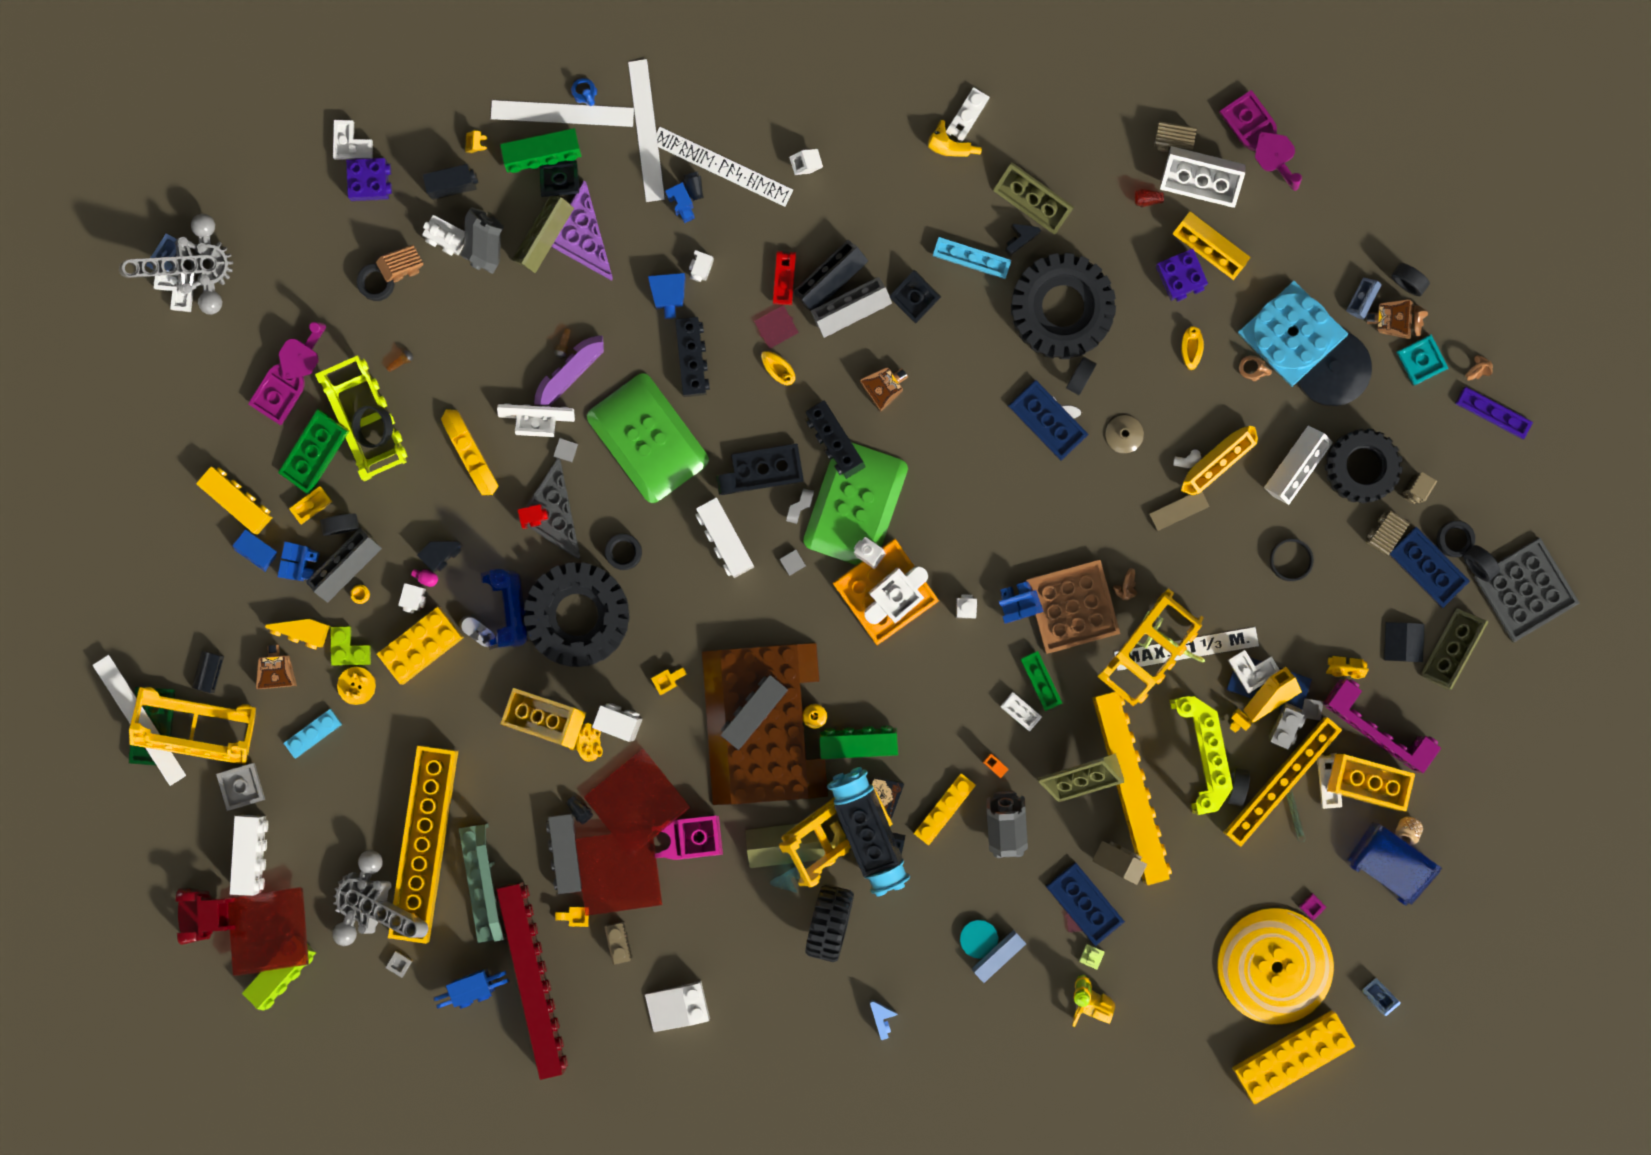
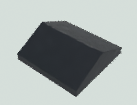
(559, 179)
(915, 296)
(1404, 642)

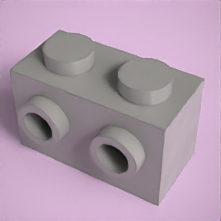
(1286, 726)

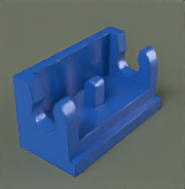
(255, 550)

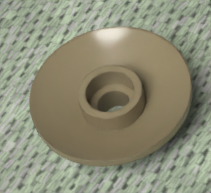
(1117, 441)

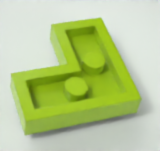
(343, 653)

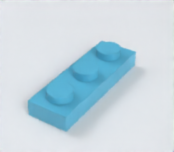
(313, 733)

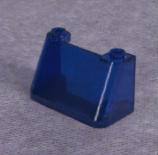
(510, 584)
(1393, 863)

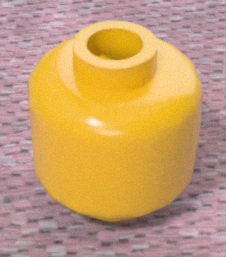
(810, 722)

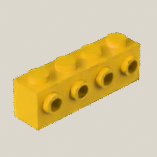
(1211, 245)
(234, 500)

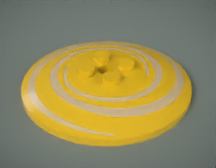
(1247, 964)

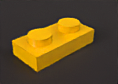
(310, 505)

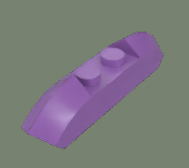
(552, 389)

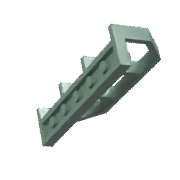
(480, 883)

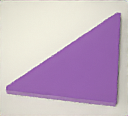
(581, 235)

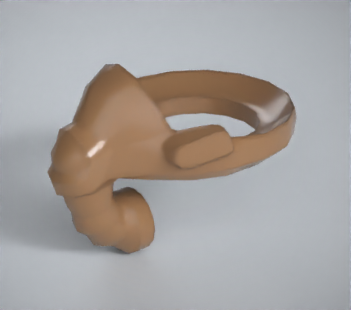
(1419, 314)
(1484, 368)
(1262, 369)
(1128, 586)

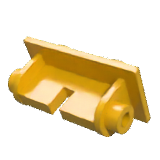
(1356, 668)

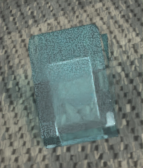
(784, 880)

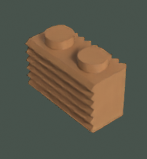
(399, 264)

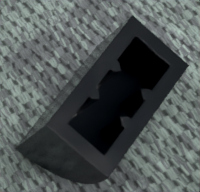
(207, 672)

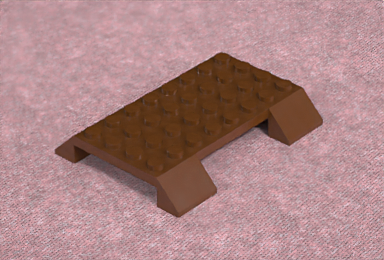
(773, 758)

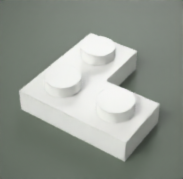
(345, 145)
(179, 301)
(1251, 675)

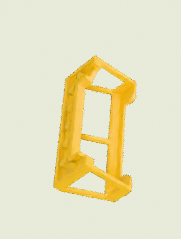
(233, 753)

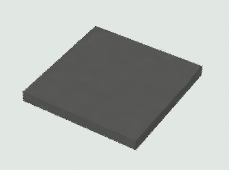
(1527, 590)

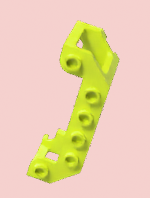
(333, 396)
(1211, 752)

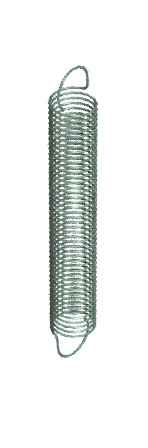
(1296, 815)

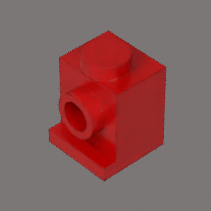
(532, 515)

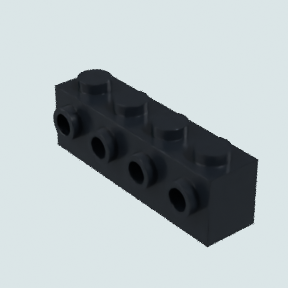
(830, 275)
(691, 357)
(835, 439)

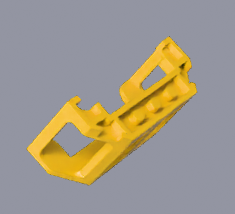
(1145, 627)
(791, 841)

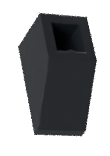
(438, 553)

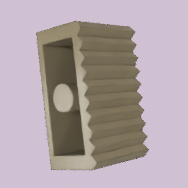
(1174, 135)
(1419, 488)
(1387, 533)
(618, 942)

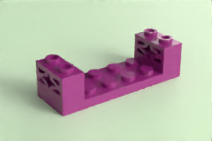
(1418, 755)

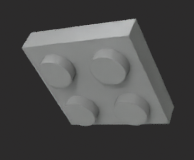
(240, 786)

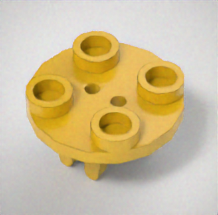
(359, 677)
(588, 743)

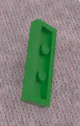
(1041, 681)

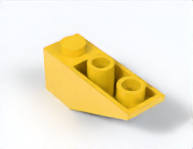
(306, 630)
(1275, 692)

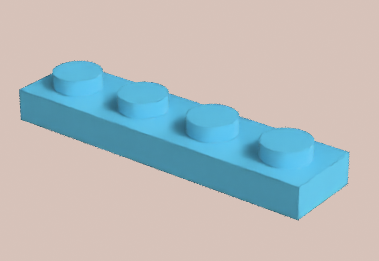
(972, 258)

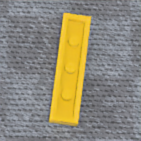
(944, 809)

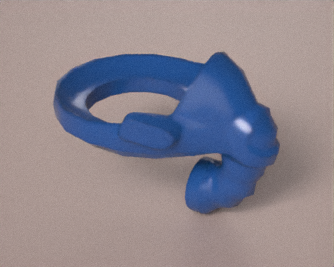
(587, 95)

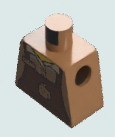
(1393, 318)
(884, 386)
(275, 670)

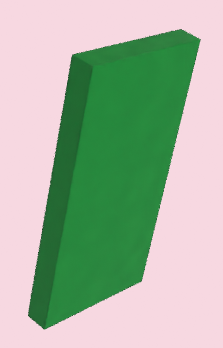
(313, 451)

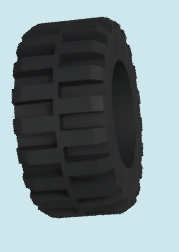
(1387, 457)
(829, 923)

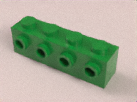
(540, 150)
(858, 743)

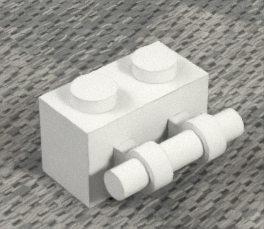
(445, 235)

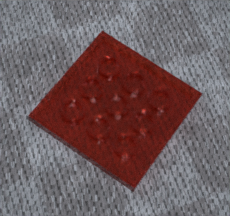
(637, 802)
(613, 878)
(268, 931)

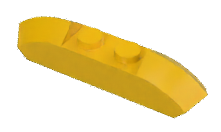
(469, 452)
(1219, 460)

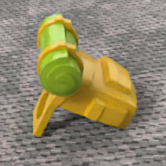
(1091, 1003)

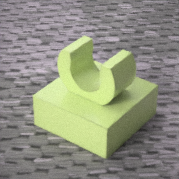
(1091, 956)

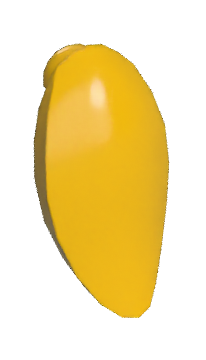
(1192, 347)
(778, 368)

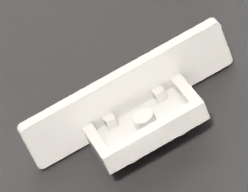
(535, 419)

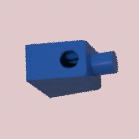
(668, 292)

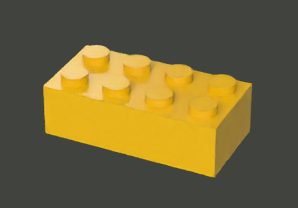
(420, 645)
(543, 718)
(1370, 782)

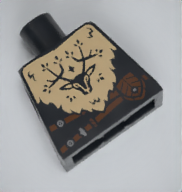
(889, 793)

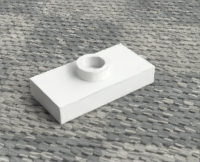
(1021, 711)

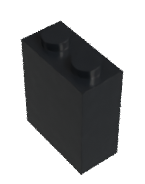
(450, 181)

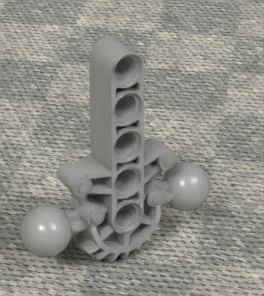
(203, 227)
(367, 903)

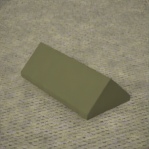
(1033, 198)
(543, 233)
(1454, 649)
(1083, 778)
(765, 851)

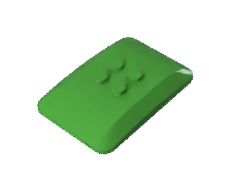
(647, 438)
(855, 505)

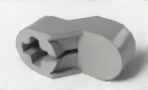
(795, 509)
(470, 625)

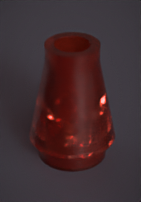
(1148, 197)

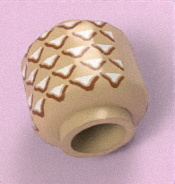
(1409, 830)

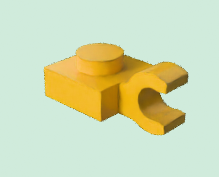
(666, 681)
(575, 917)

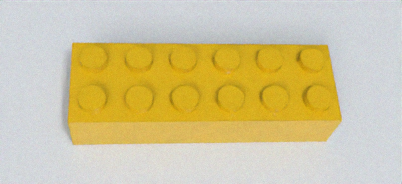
(1293, 1057)

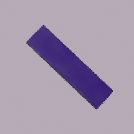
(1494, 413)

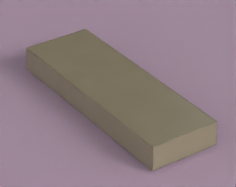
(1178, 510)

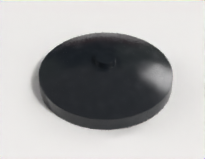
(1339, 375)

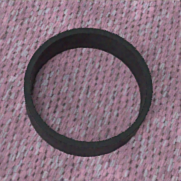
(356, 428)
(1310, 557)

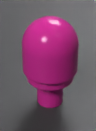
(425, 577)

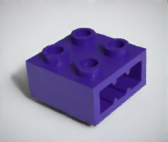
(368, 179)
(1182, 275)

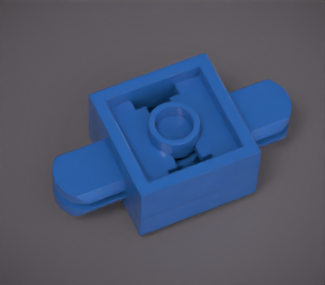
(471, 987)

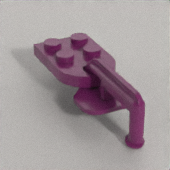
(1248, 121)
(278, 394)

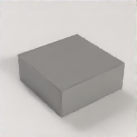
(565, 450)
(792, 562)
(1312, 709)
(399, 964)

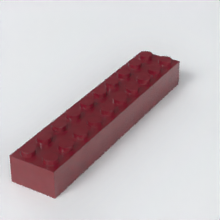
(532, 981)

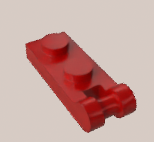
(784, 278)

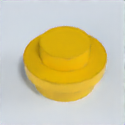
(360, 594)

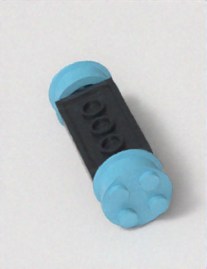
(868, 831)

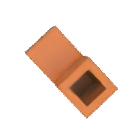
(995, 765)

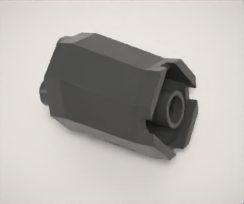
(482, 240)
(1007, 824)

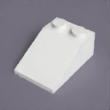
(677, 1007)

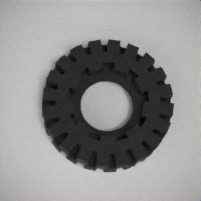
(1072, 272)
(551, 590)

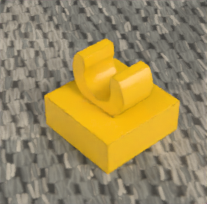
(473, 142)
(1240, 720)

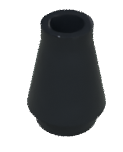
(694, 185)
(579, 810)

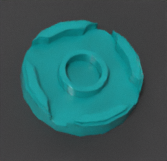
(978, 938)

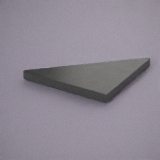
(554, 497)

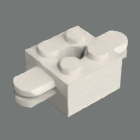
(896, 595)

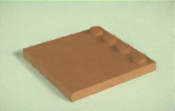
(1074, 607)

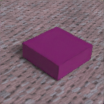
(1312, 907)

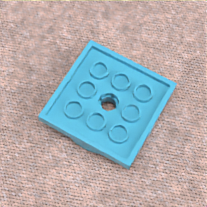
(1289, 354)

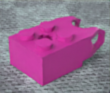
(684, 838)

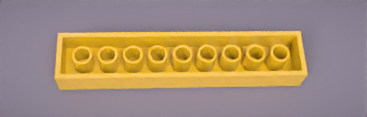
(1132, 793)
(424, 835)

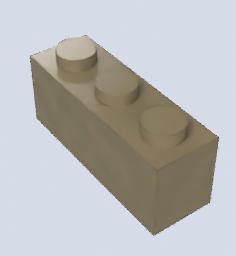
(1120, 861)

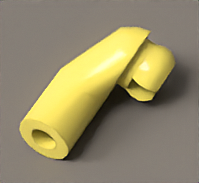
(839, 835)

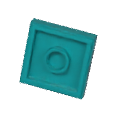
(1422, 360)

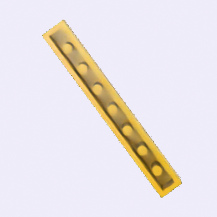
(1282, 781)

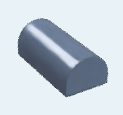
(1363, 298)

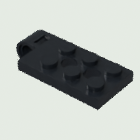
(747, 476)

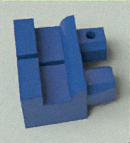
(684, 204)
(300, 554)
(1020, 606)

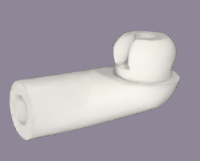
(1189, 461)

